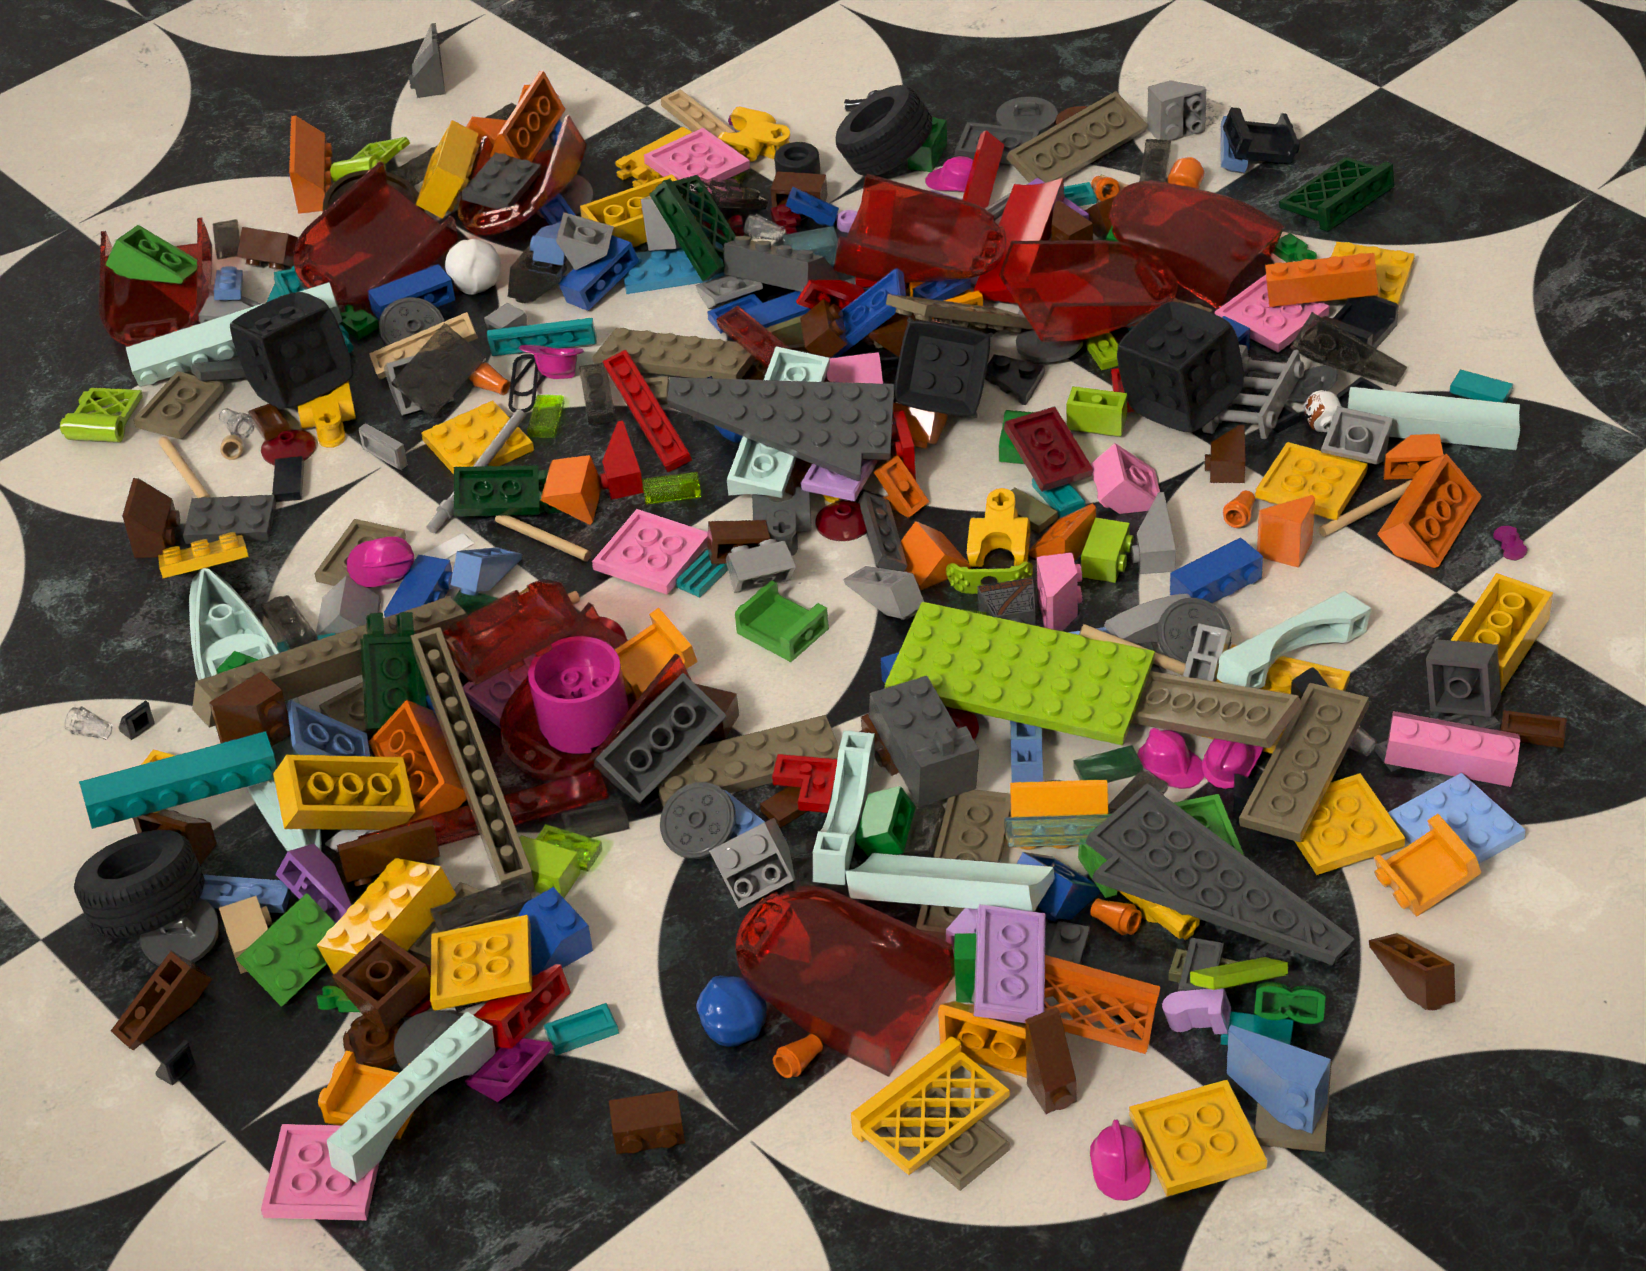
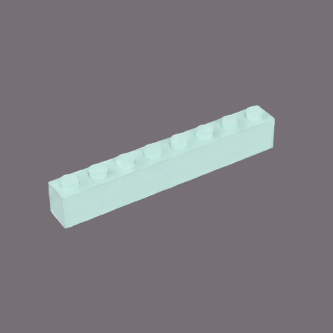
(200, 343)

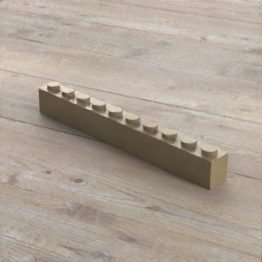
(319, 662)
(471, 758)

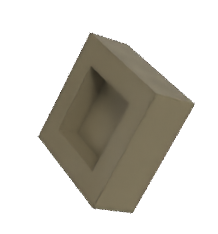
(659, 387)

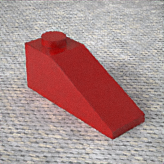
(833, 291)
(620, 466)
(518, 1014)

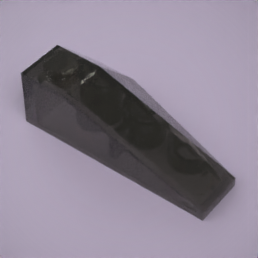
(533, 278)
(1334, 347)

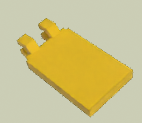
(634, 163)

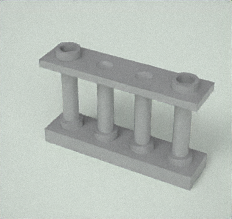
(1272, 404)

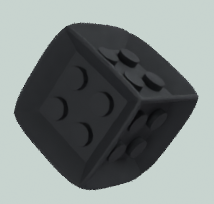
(291, 349)
(1180, 366)
(942, 368)

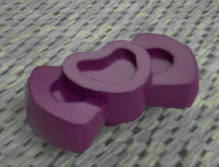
(1511, 543)

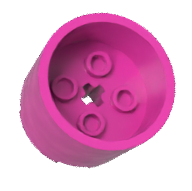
(578, 693)

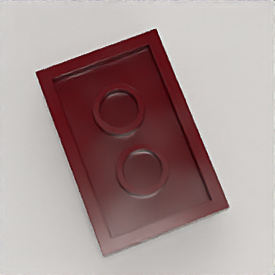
(1048, 449)

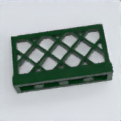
(1343, 200)
(690, 231)

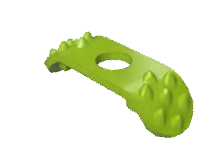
(967, 580)

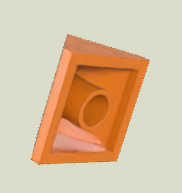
(573, 487)
(1286, 531)
(1066, 534)
(928, 554)

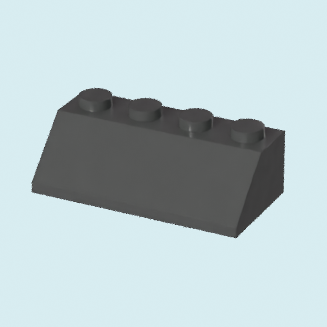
(775, 264)
(659, 739)

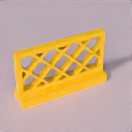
(906, 1092)

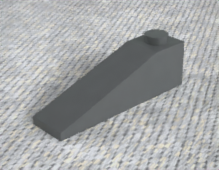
(427, 67)

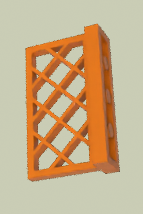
(1100, 988)

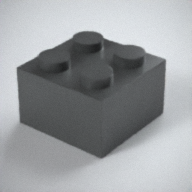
(1463, 677)

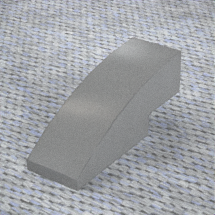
(1141, 621)
(1206, 651)

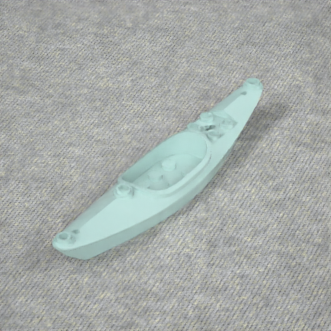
(218, 627)

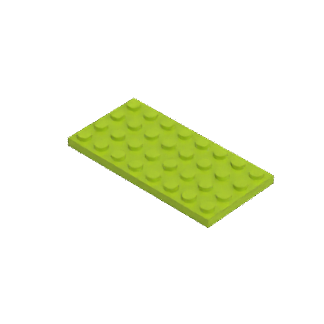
(1025, 672)

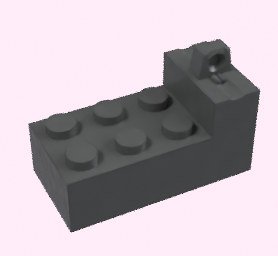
(924, 741)

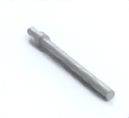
(446, 507)

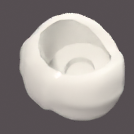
(473, 266)

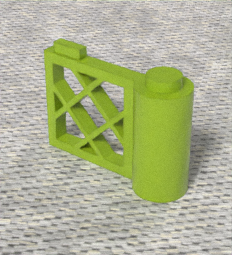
(369, 157)
(101, 424)

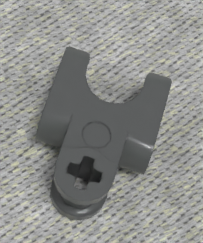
(784, 518)

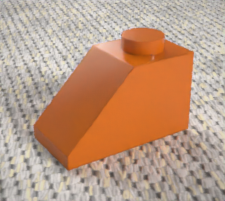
(1410, 454)

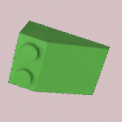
(148, 257)

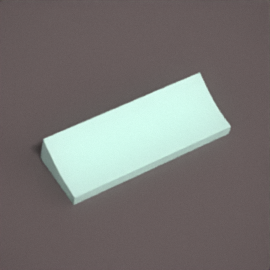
(1453, 418)
(760, 467)
(949, 882)

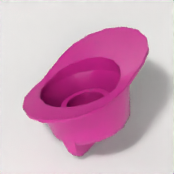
(951, 176)
(554, 362)
(380, 561)
(1170, 759)
(1226, 759)
(1120, 1162)

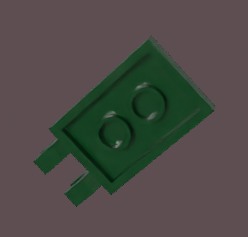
(500, 491)
(389, 669)

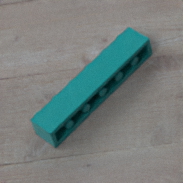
(178, 779)

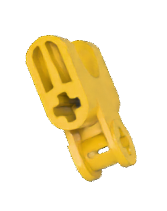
(757, 133)
(328, 415)
(999, 530)

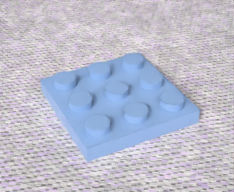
(1467, 811)

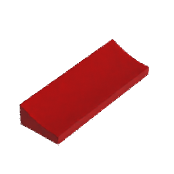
(1025, 218)

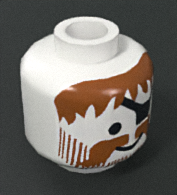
(1320, 409)

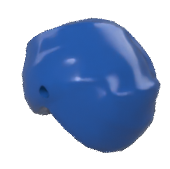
(731, 1011)

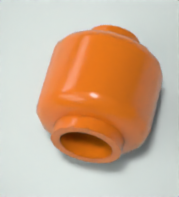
(1187, 173)

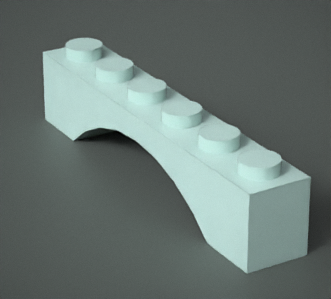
(1333, 620)
(837, 837)
(367, 1134)

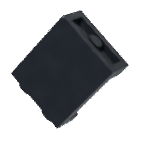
(1261, 140)
(1367, 318)

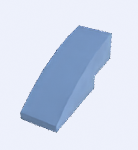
(1026, 753)

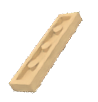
(692, 113)
(411, 345)

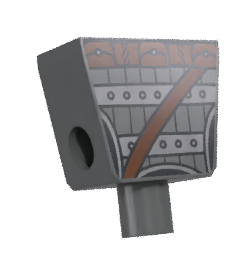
(1008, 600)

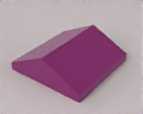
(508, 1068)

